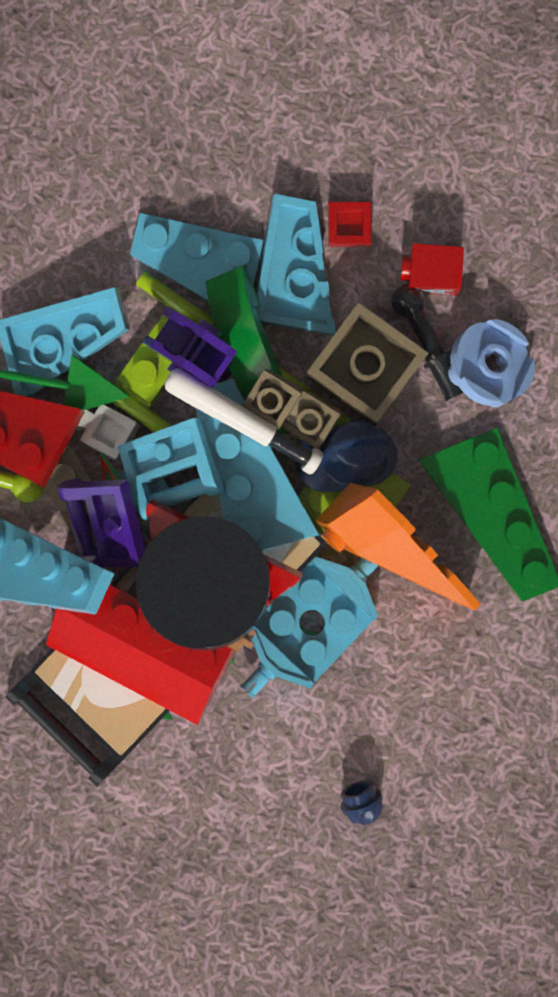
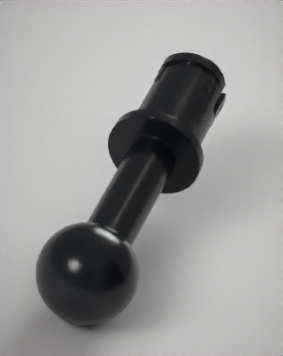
(410, 304)

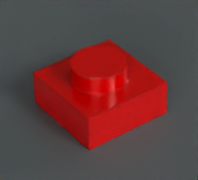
(349, 224)

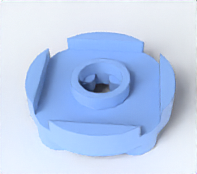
(471, 372)

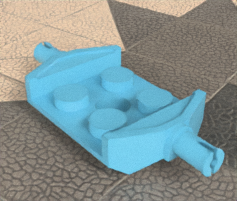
(300, 658)

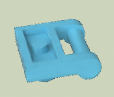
(166, 454)

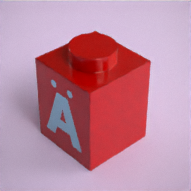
(433, 268)

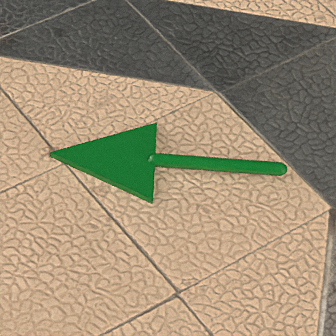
(84, 385)

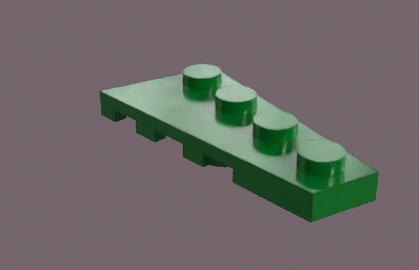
(489, 500)

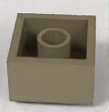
(366, 364)

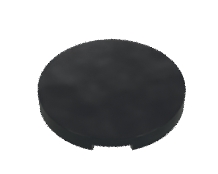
(203, 583)

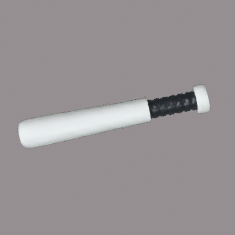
(224, 409)

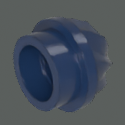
(361, 802)

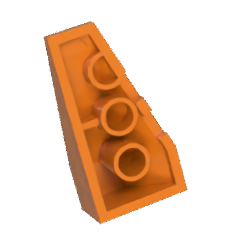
(373, 529)

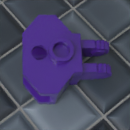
(193, 348)

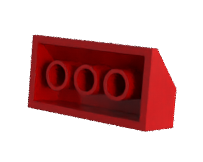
(132, 653)

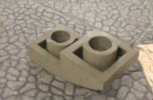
(292, 408)

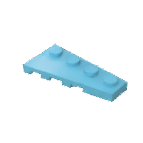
(255, 485)
(46, 574)

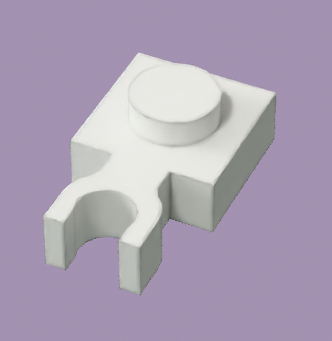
(107, 431)

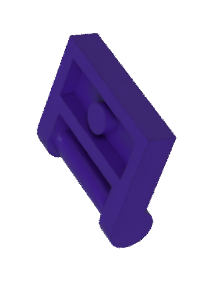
(111, 518)

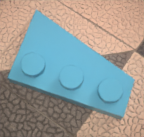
(192, 252)
(292, 269)
(46, 337)

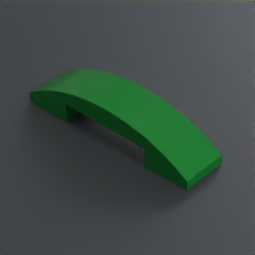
(234, 314)

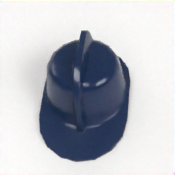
(351, 454)

